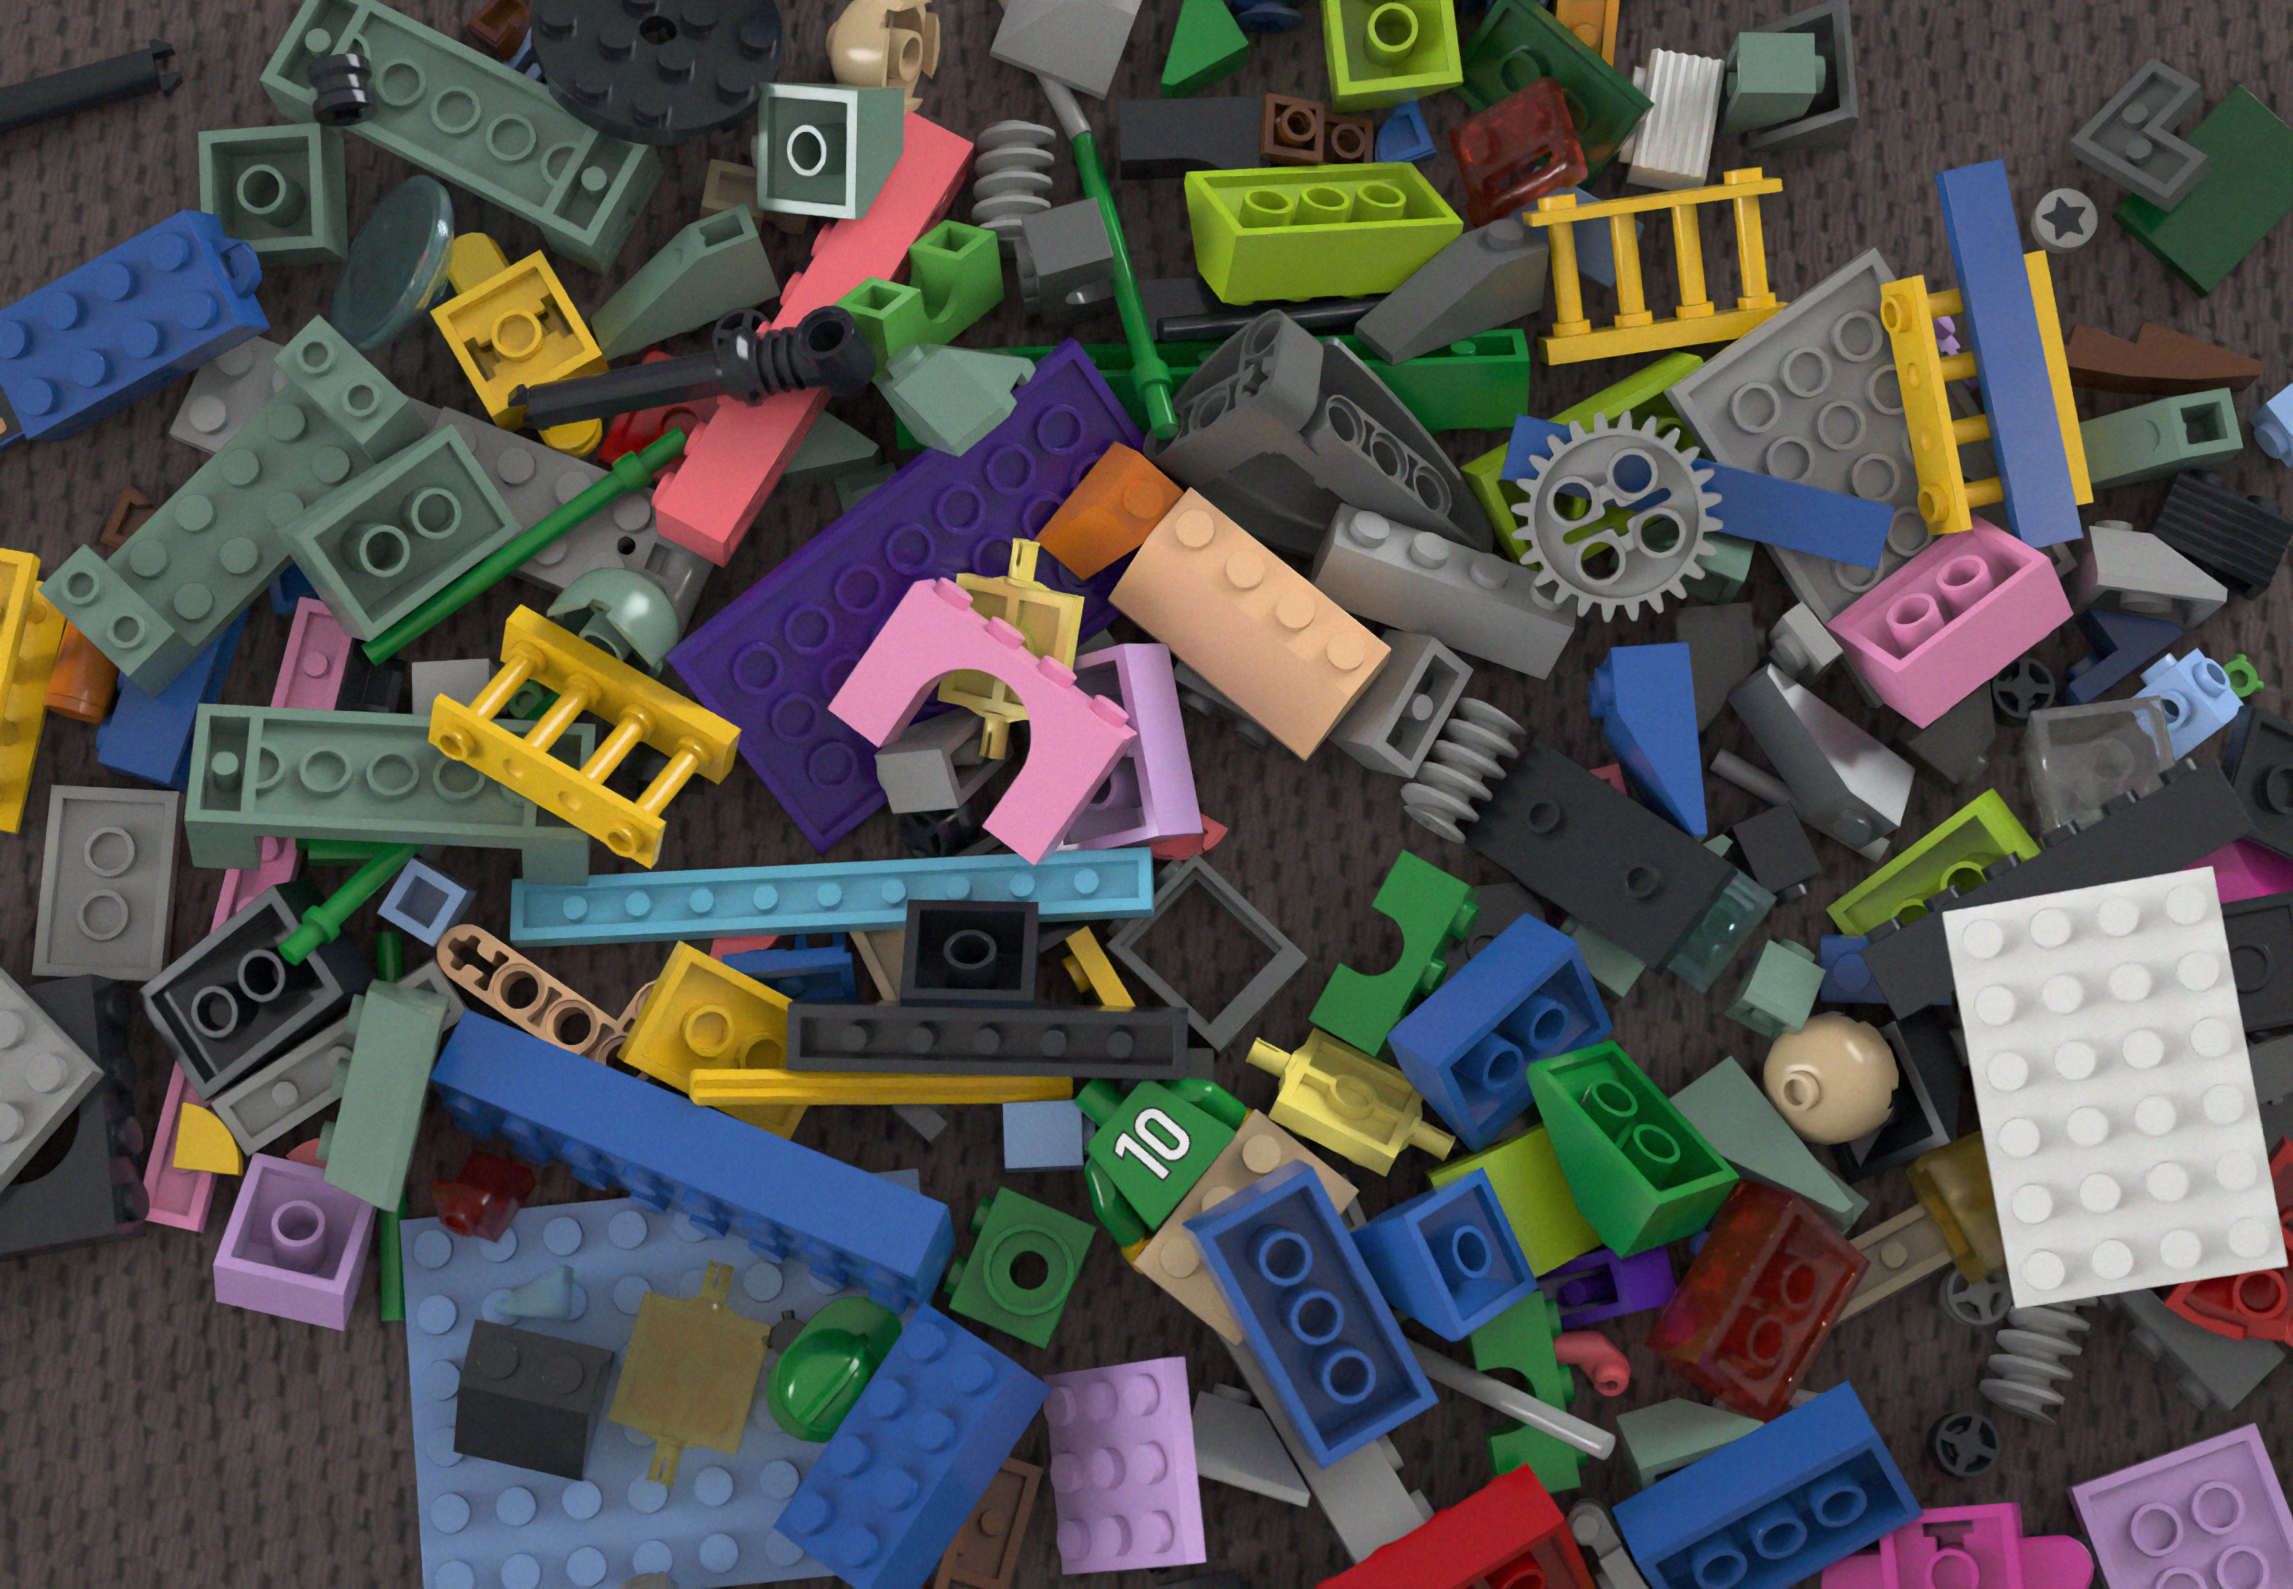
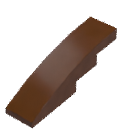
(2154, 363)

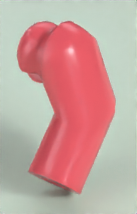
(1596, 1358)

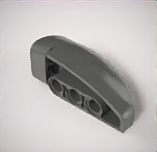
(1297, 426)

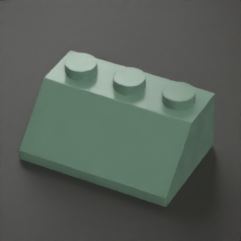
(382, 1091)

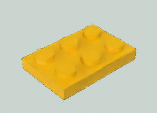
(712, 1019)

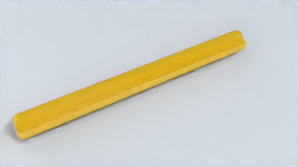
(794, 1087)

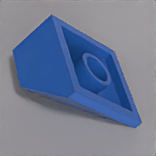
(1447, 1256)

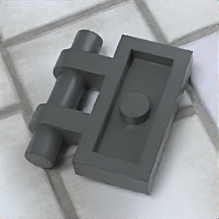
(1596, 1526)

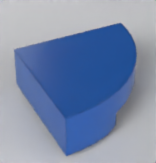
(1404, 137)

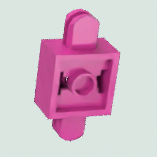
(1965, 1551)

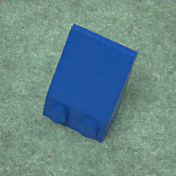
(1652, 728)

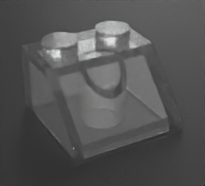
(2093, 754)

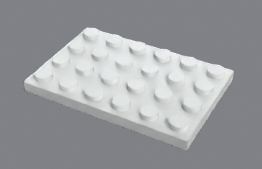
(2114, 1088)

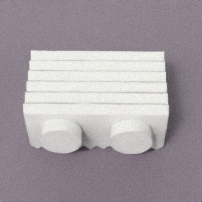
(1677, 134)

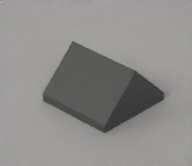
(1833, 112)

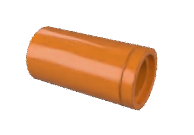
(81, 679)

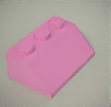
(1951, 619)

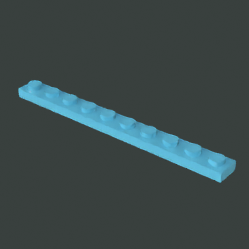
(823, 896)

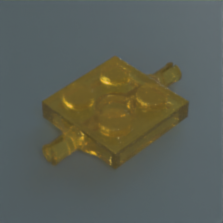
(690, 1373)

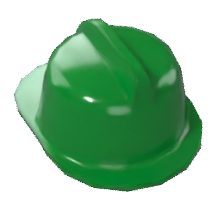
(829, 1367)

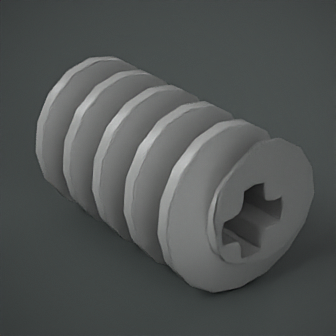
(1010, 179)
(1460, 767)
(2034, 1357)

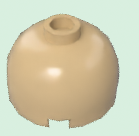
(883, 42)
(1831, 1079)

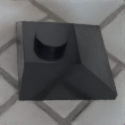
(1922, 1105)

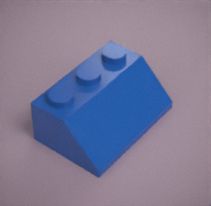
(1497, 1015)

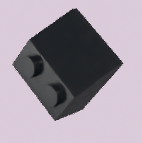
(970, 954)
(530, 1399)

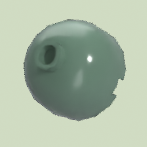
(621, 615)

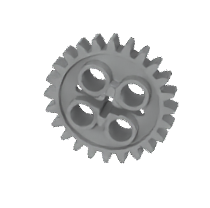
(1642, 569)

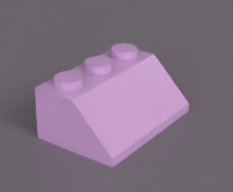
(1152, 786)

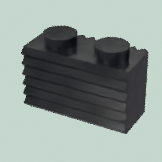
(2221, 532)

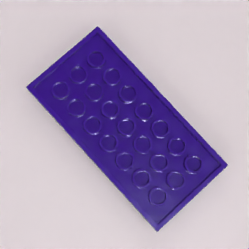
(803, 628)

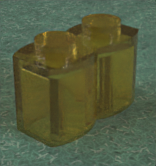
(1959, 1199)

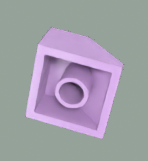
(294, 1244)

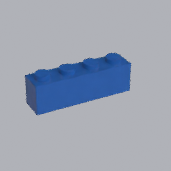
(155, 736)

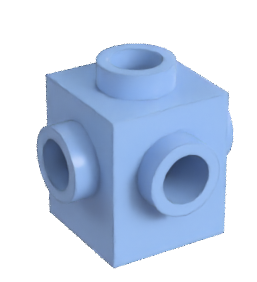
(2193, 698)

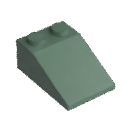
(398, 532)

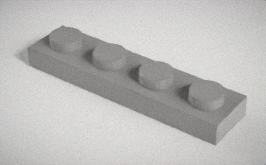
(303, 1076)

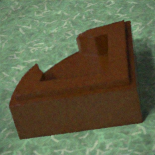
(501, 26)
(127, 517)

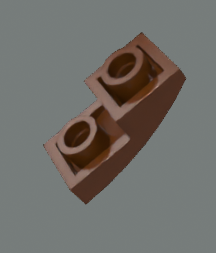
(1305, 135)

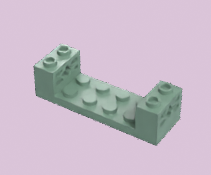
(474, 126)
(215, 537)
(364, 781)

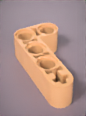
(554, 1000)

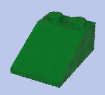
(1627, 1150)

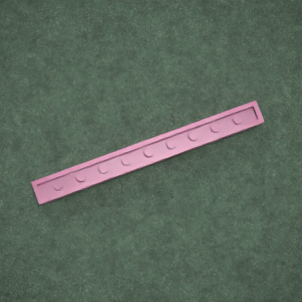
(306, 680)

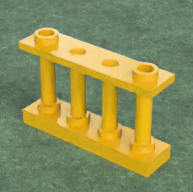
(1634, 326)
(1921, 375)
(28, 650)
(608, 688)

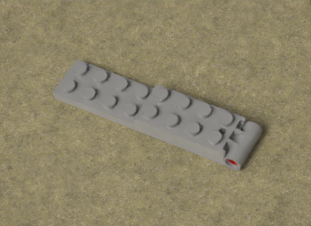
(524, 473)

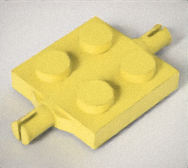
(1041, 615)
(1348, 1102)

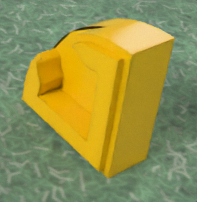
(206, 1143)

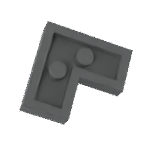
(2133, 138)

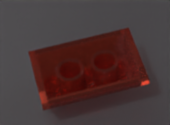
(1758, 1301)

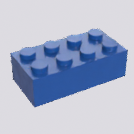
(1310, 1313)
(912, 1456)
(1771, 1502)

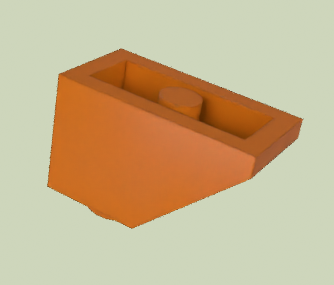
(1109, 512)

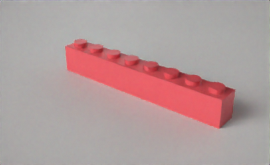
(746, 448)

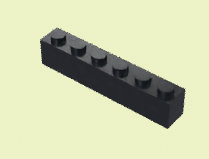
(2133, 841)
(986, 1041)

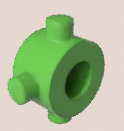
(2242, 677)
(525, 699)

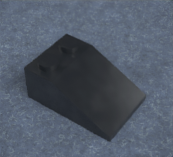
(240, 1002)

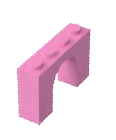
(1072, 735)

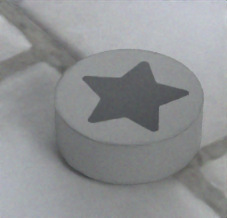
(2064, 221)

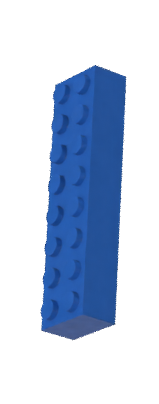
(694, 1163)

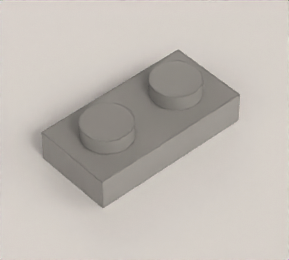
(1801, 646)

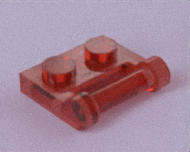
(1510, 137)

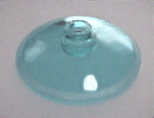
(395, 264)

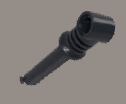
(87, 87)
(748, 367)

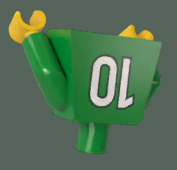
(1152, 1150)

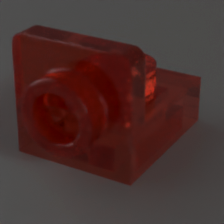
(482, 1196)

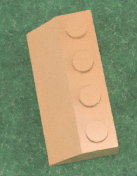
(1249, 624)

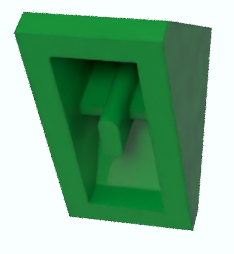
(1203, 49)

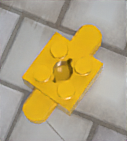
(516, 330)

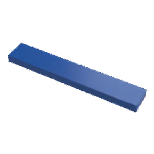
(2008, 354)
(1751, 502)

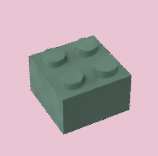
(278, 191)

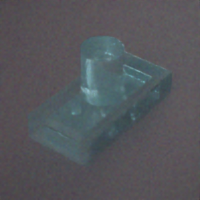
(1722, 932)

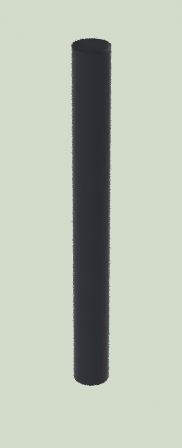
(1230, 322)

